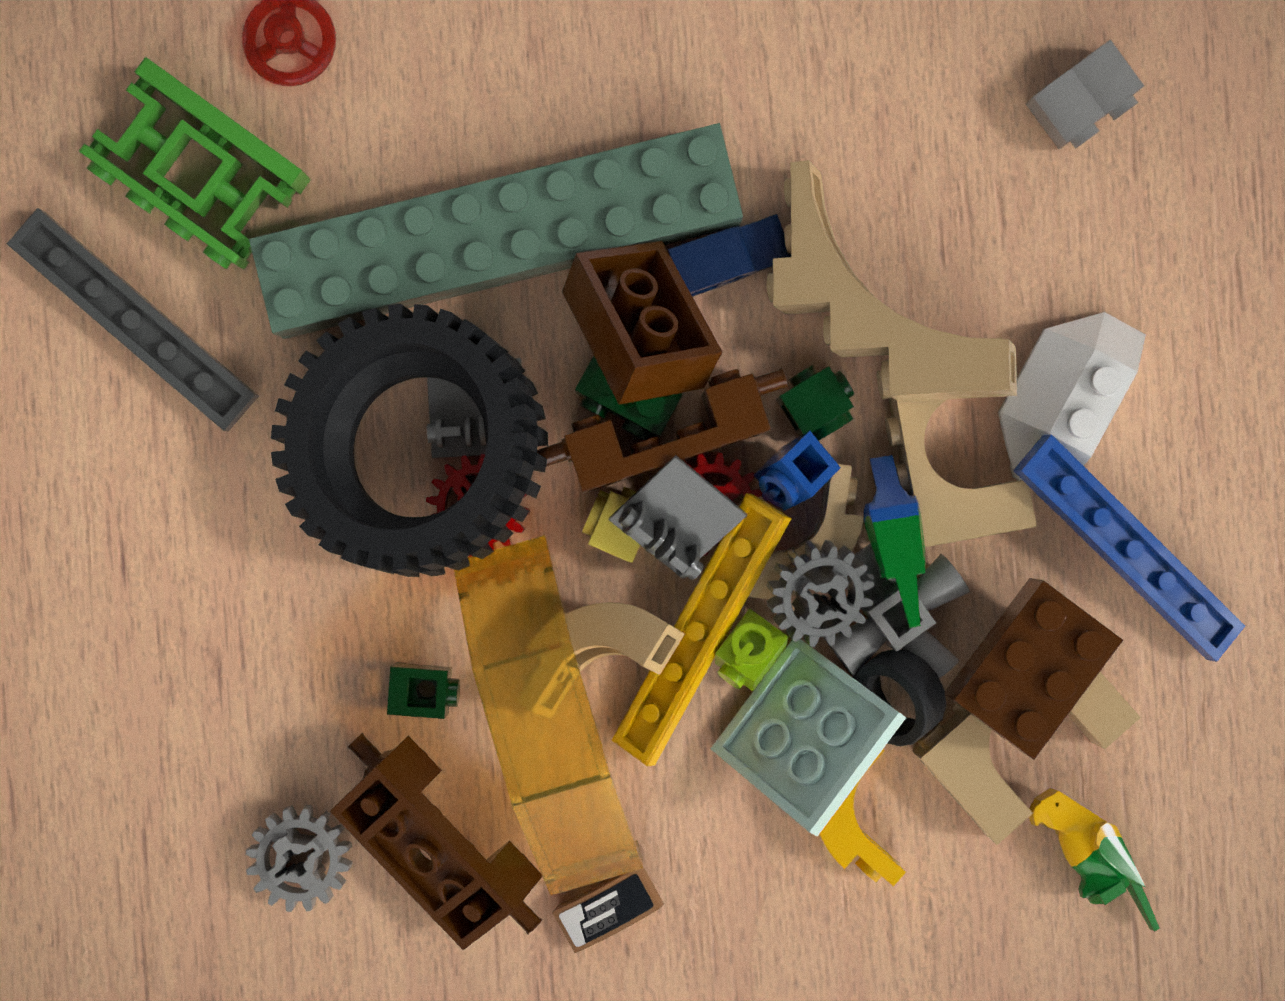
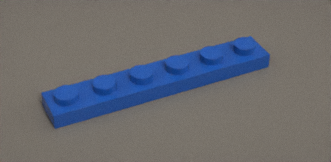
(1129, 547)

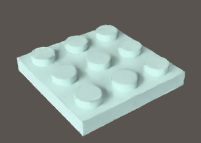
(807, 735)

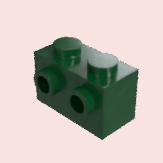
(640, 417)

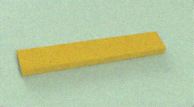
(705, 623)

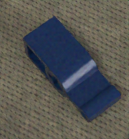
(729, 255)

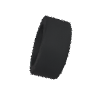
(919, 682)

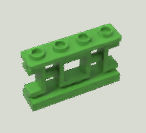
(217, 137)

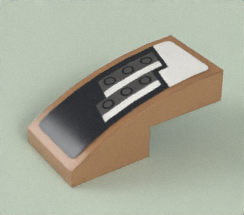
(607, 909)

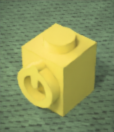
(603, 532)

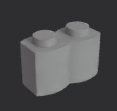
(1085, 95)

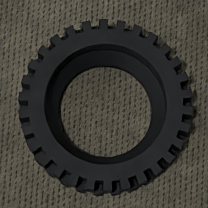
(328, 414)

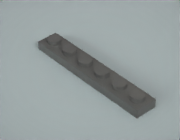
(132, 319)

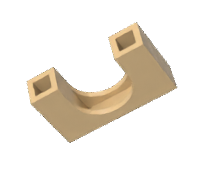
(948, 510)
(962, 760)

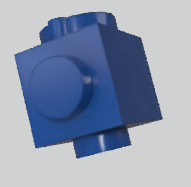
(796, 472)

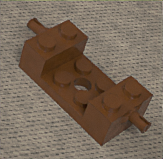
(733, 412)
(397, 820)

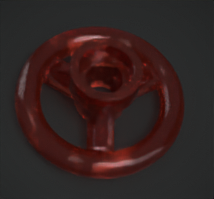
(274, 28)

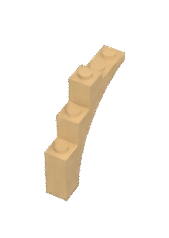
(921, 360)

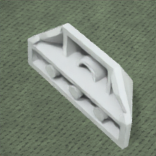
(1071, 386)

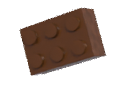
(641, 321)
(1033, 667)

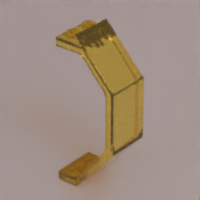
(543, 717)

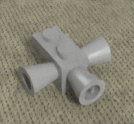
(888, 622)

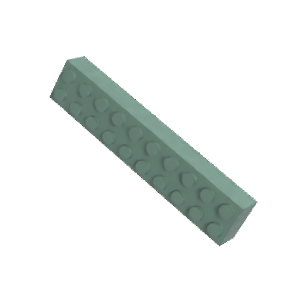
(495, 231)

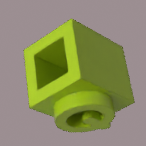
(750, 651)

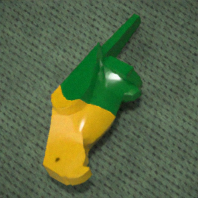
(1093, 851)

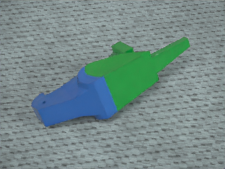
(896, 534)

